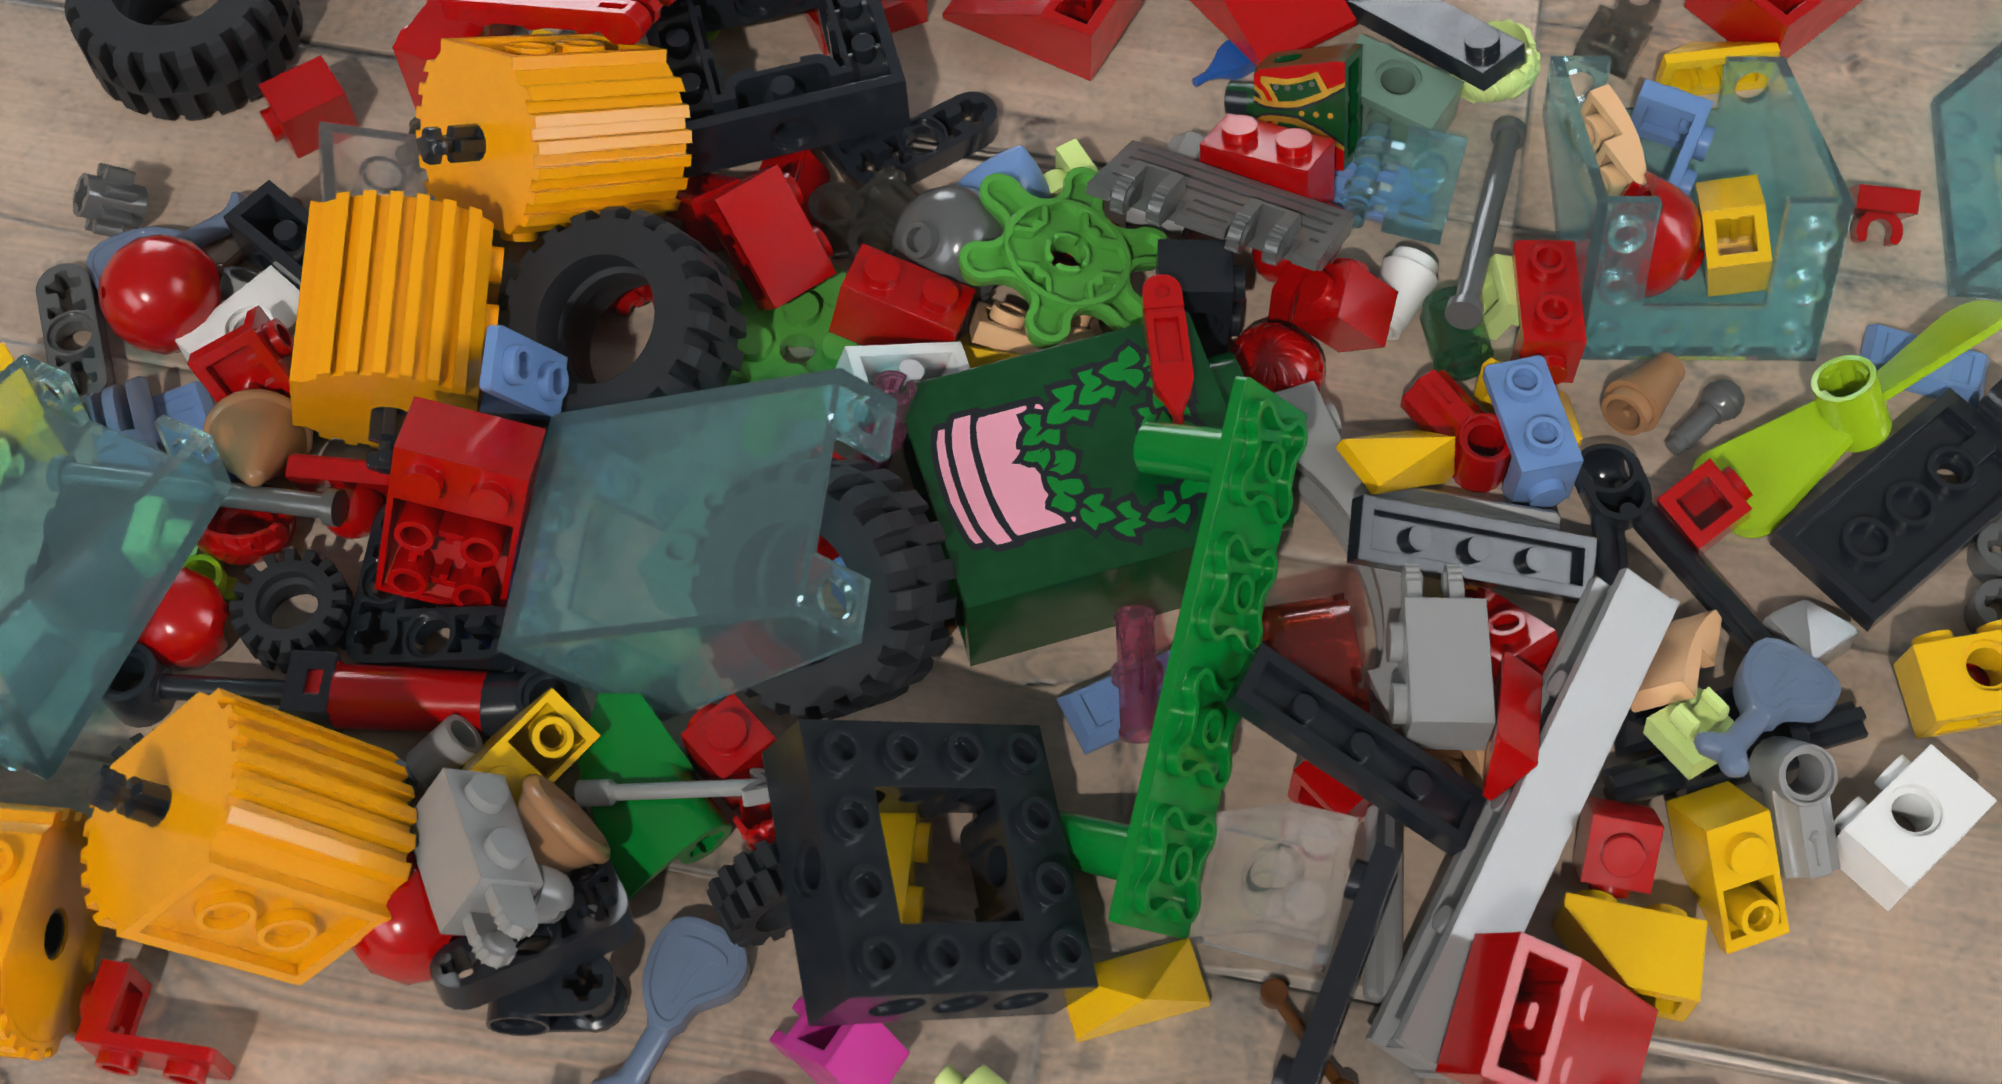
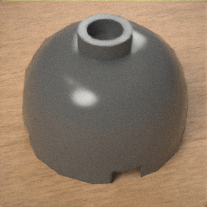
(938, 227)

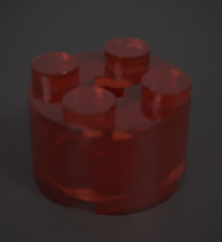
(1321, 640)

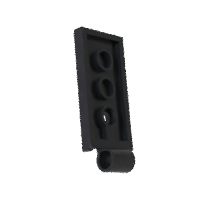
(1894, 516)

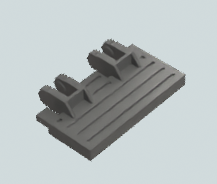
(1222, 206)

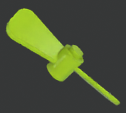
(1848, 415)

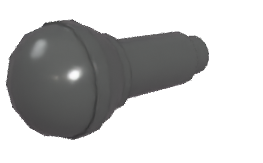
(1718, 403)

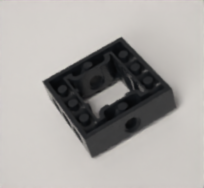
(788, 106)
(850, 946)

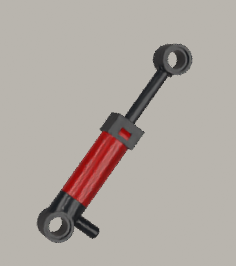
(347, 695)

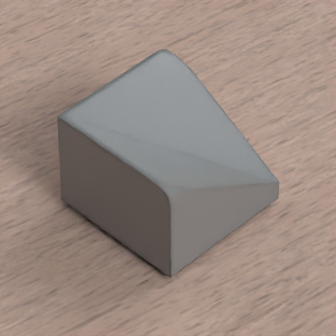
(1812, 630)

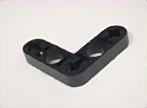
(935, 123)
(411, 625)
(573, 942)

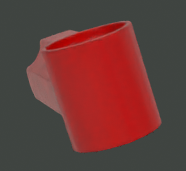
(1444, 408)

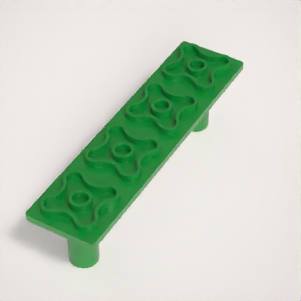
(1219, 624)

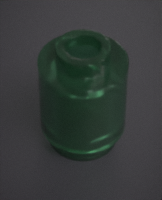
(1452, 348)

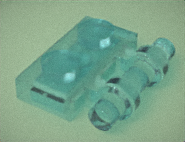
(1423, 185)

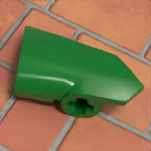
(653, 832)

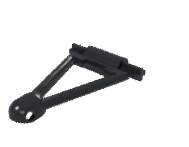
(1625, 503)

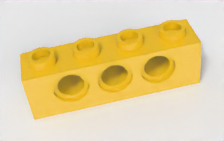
(1938, 687)

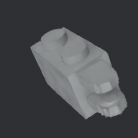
(1442, 665)
(477, 863)

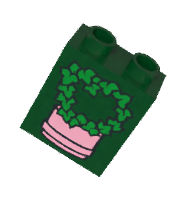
(1044, 491)

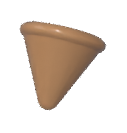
(256, 434)
(558, 827)

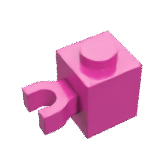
(841, 1052)

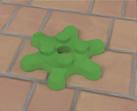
(1060, 224)
(797, 323)

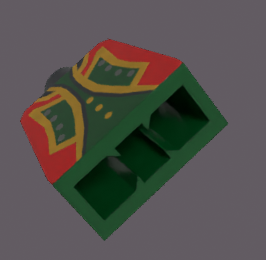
(1307, 91)

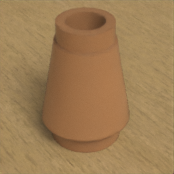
(1642, 395)

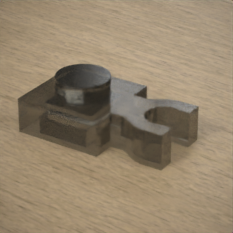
(1619, 34)

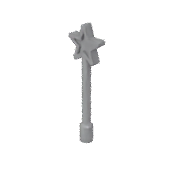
(607, 792)

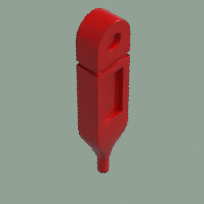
(1167, 343)

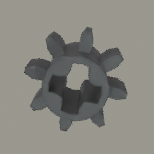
(110, 200)

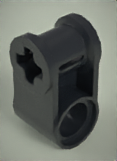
(556, 1005)

